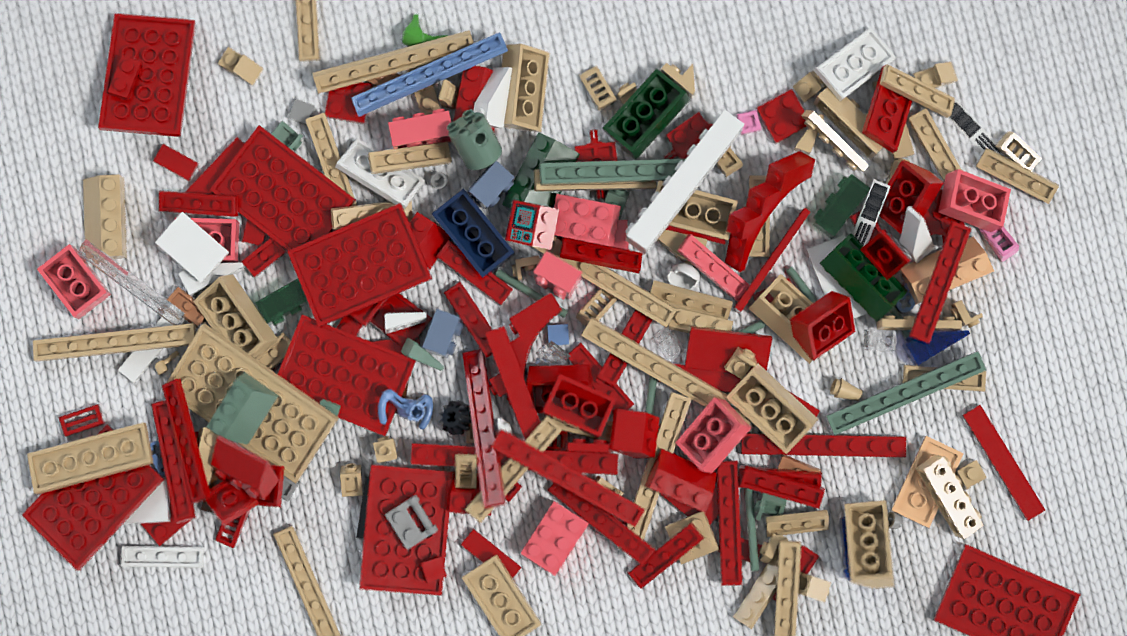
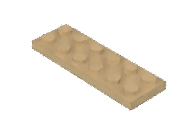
(90, 458)

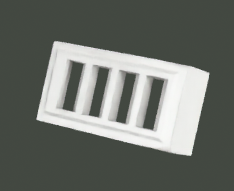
(399, 321)

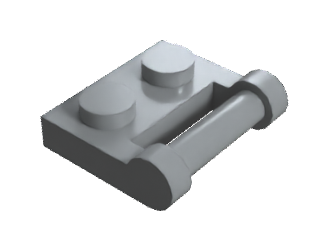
(406, 527)

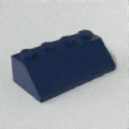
(473, 233)

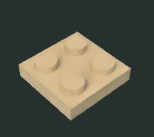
(703, 548)

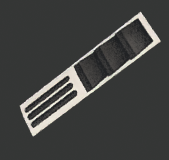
(972, 129)
(870, 211)

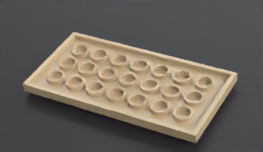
(293, 425)

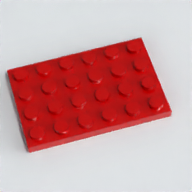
(162, 83)
(281, 191)
(359, 265)
(346, 372)
(87, 514)
(385, 560)
(1003, 599)

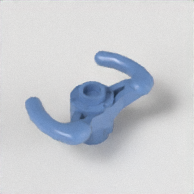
(407, 408)

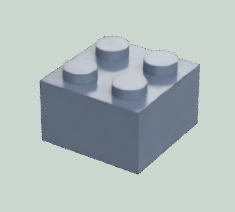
(490, 185)
(443, 333)

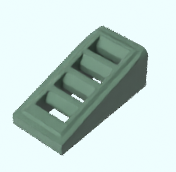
(416, 352)

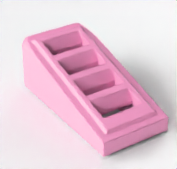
(998, 249)

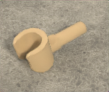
(161, 366)

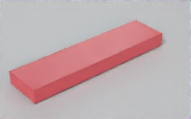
(713, 267)

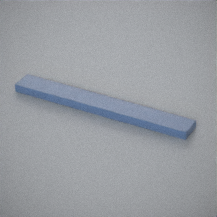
(429, 74)

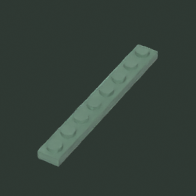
(606, 171)
(906, 392)

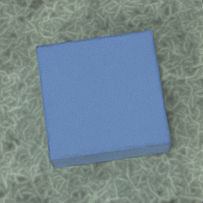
(558, 334)

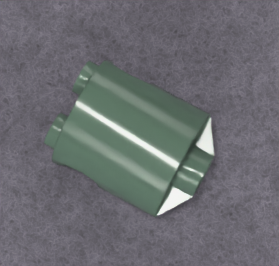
(474, 140)

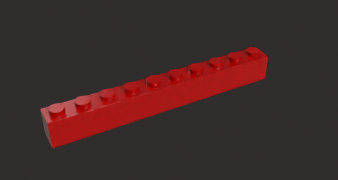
(580, 461)

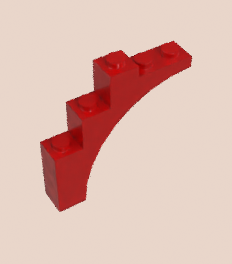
(761, 201)
(528, 325)

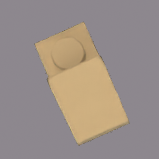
(240, 66)
(937, 76)
(684, 81)

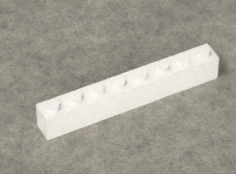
(684, 182)

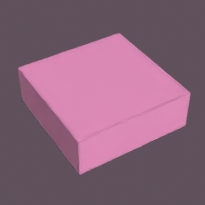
(751, 122)

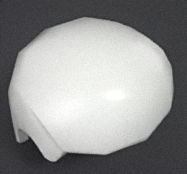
(683, 276)

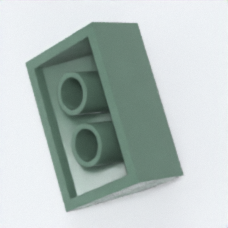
(242, 410)

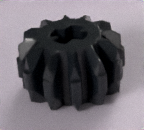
(456, 417)

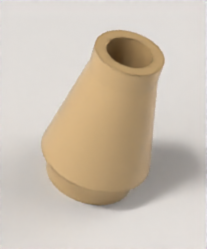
(845, 390)

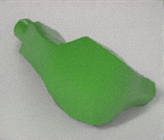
(414, 35)

